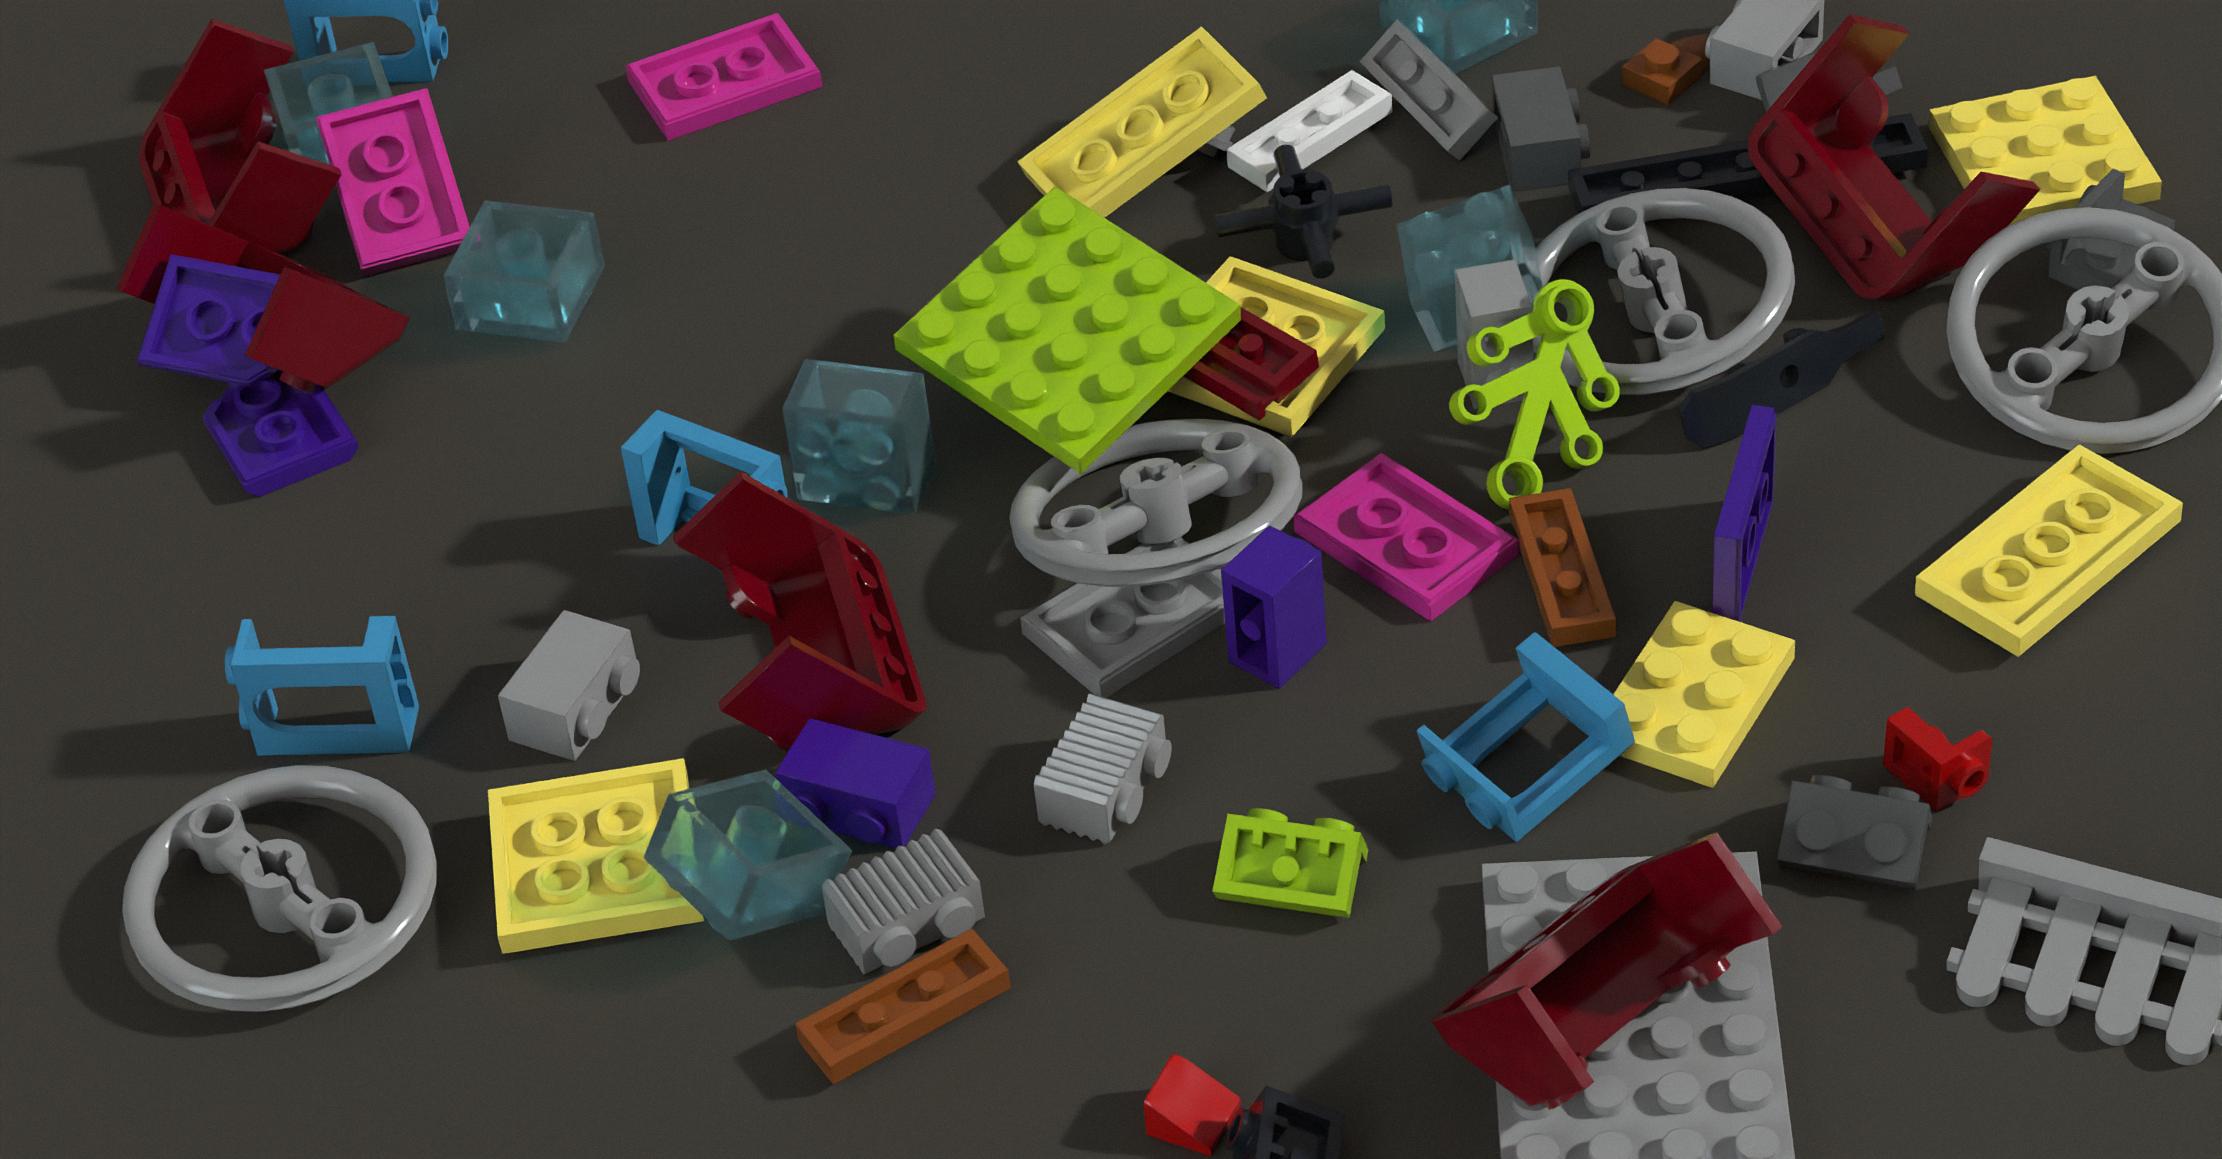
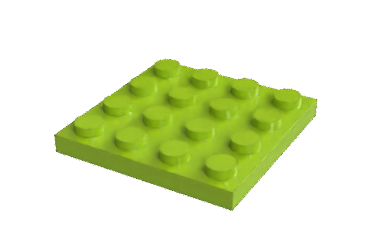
(1067, 329)

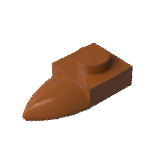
(1667, 68)

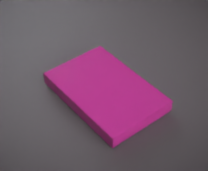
(723, 76)
(394, 181)
(1406, 536)

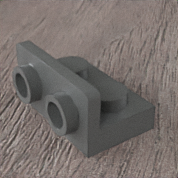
(2093, 260)

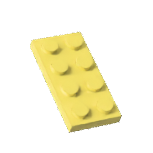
(1145, 125)
(2048, 549)

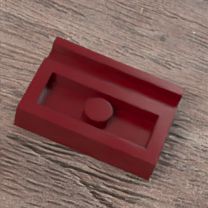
(1254, 365)

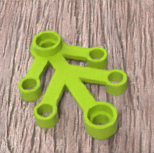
(1542, 386)

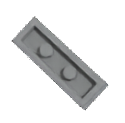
(1428, 90)

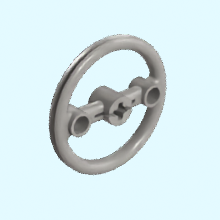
(2090, 330)
(1680, 335)
(1156, 504)
(280, 888)

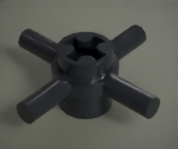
(1303, 212)

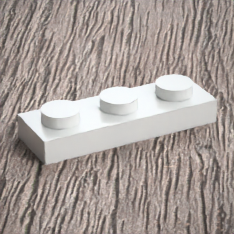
(1311, 128)

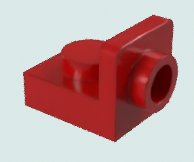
(1931, 764)

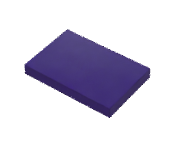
(1744, 514)

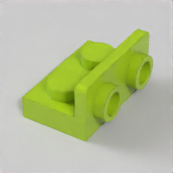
(1289, 863)

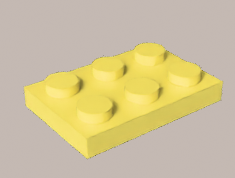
(1699, 691)

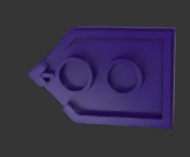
(207, 321)
(278, 433)

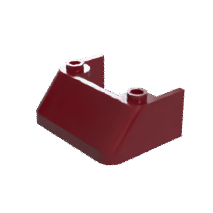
(212, 150)
(1853, 207)
(311, 322)
(827, 610)
(1604, 965)

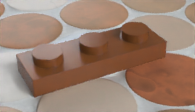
(1562, 568)
(902, 1006)

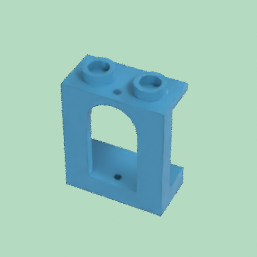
(315, 37)
(660, 475)
(377, 665)
(1545, 680)

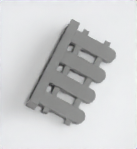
(2101, 908)

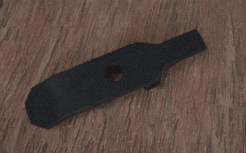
(1810, 360)

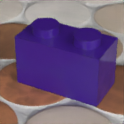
(1274, 606)
(859, 782)

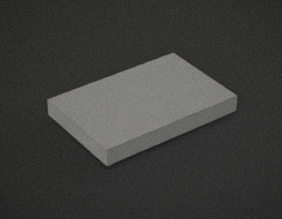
(1123, 632)

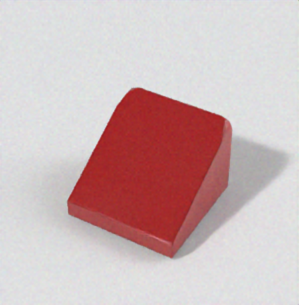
(1189, 1107)

